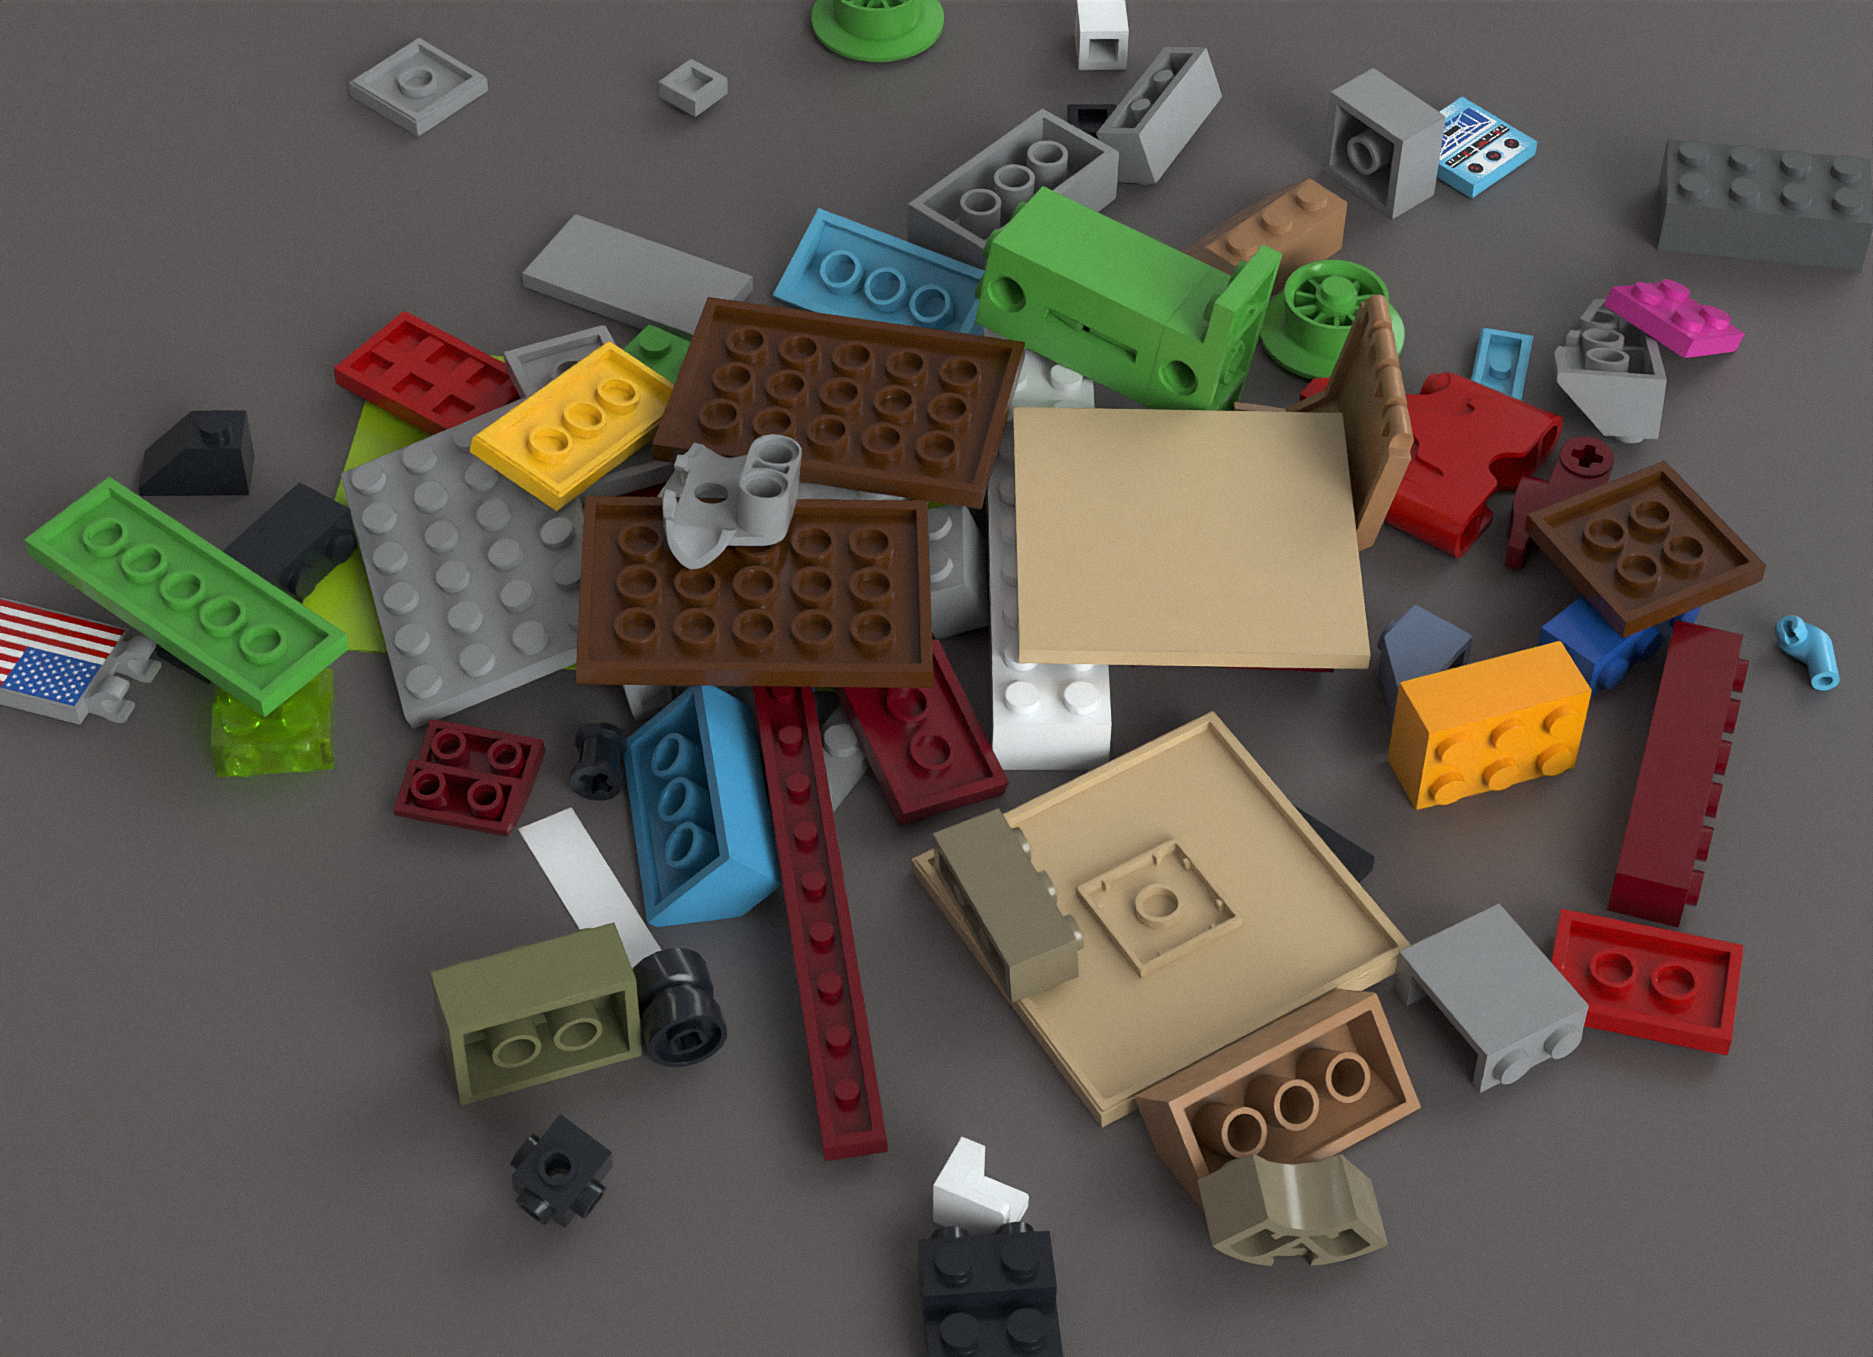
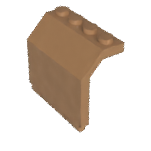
(1375, 417)

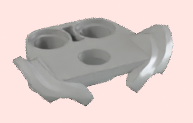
(757, 506)

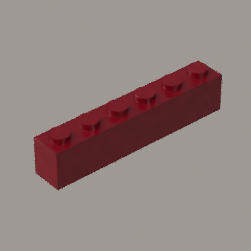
(1677, 774)

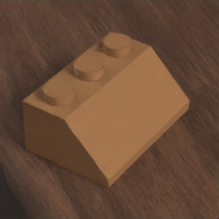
(1297, 220)

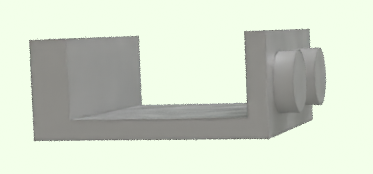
(1495, 994)

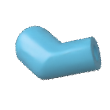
(1811, 648)

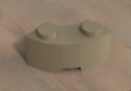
(1291, 1210)

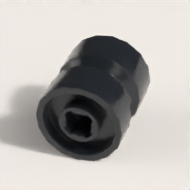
(678, 1008)

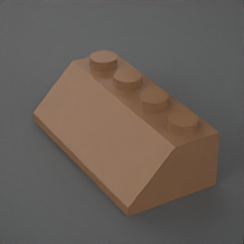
(1283, 1092)

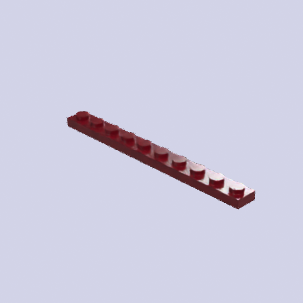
(820, 925)

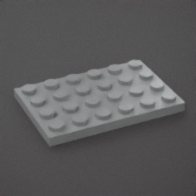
(465, 572)

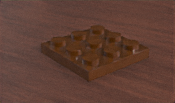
(1644, 548)

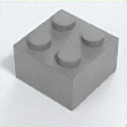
(1383, 143)

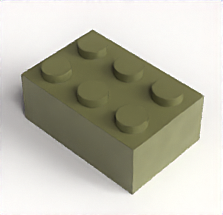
(537, 1013)

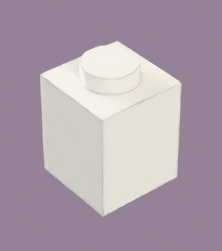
(1101, 34)

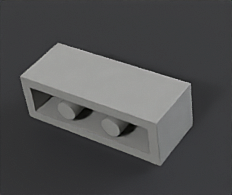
(1161, 113)

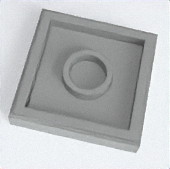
(418, 87)

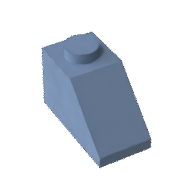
(1416, 648)

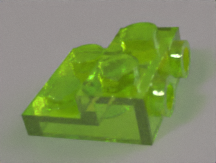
(289, 739)

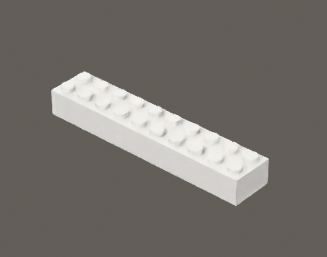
(1038, 711)

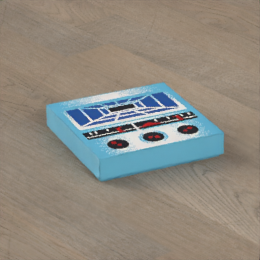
(1479, 148)

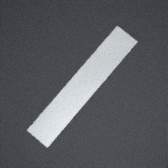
(586, 881)

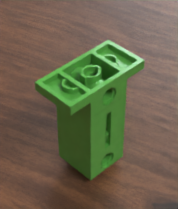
(1124, 305)

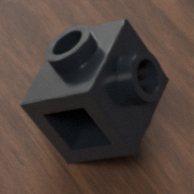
(560, 1151)

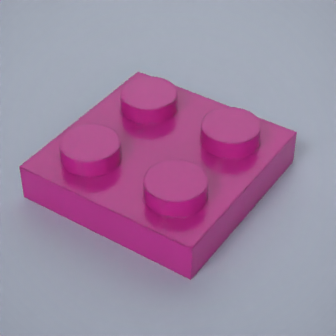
(1674, 318)

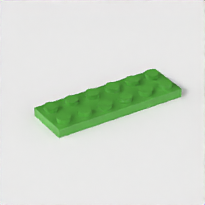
(187, 596)

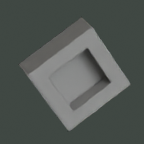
(693, 87)

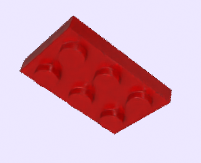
(1651, 980)

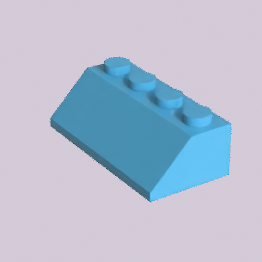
(700, 810)

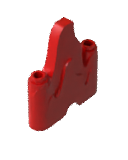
(1462, 452)

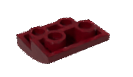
(470, 778)

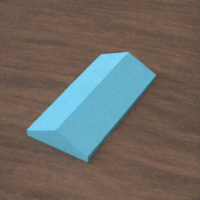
(878, 277)

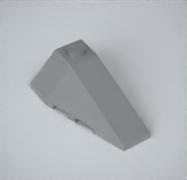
(1613, 374)

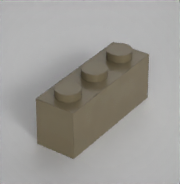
(1007, 904)

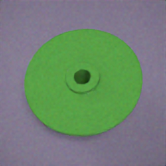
(877, 27)
(1315, 313)

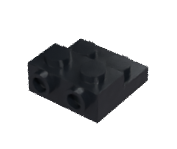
(989, 1293)

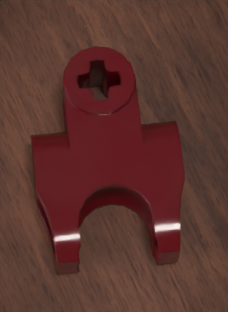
(1579, 467)

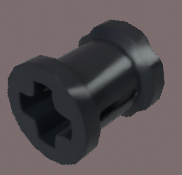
(597, 769)

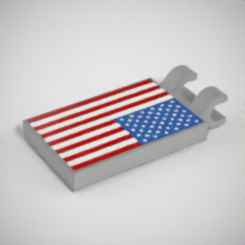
(67, 664)

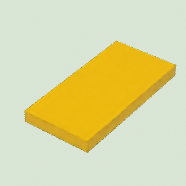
(577, 426)

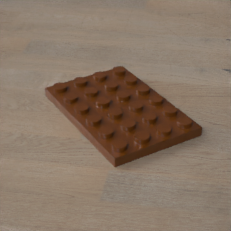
(860, 396)
(819, 609)

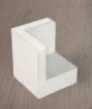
(969, 1198)

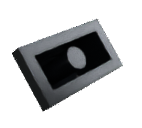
(201, 457)

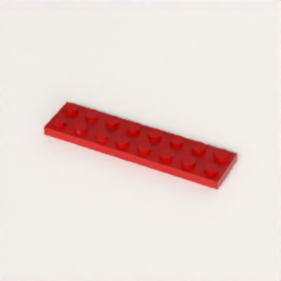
(431, 378)

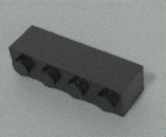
(291, 547)

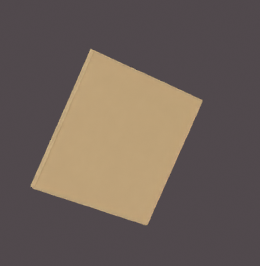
(1186, 539)
(1195, 912)

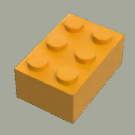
(1488, 725)

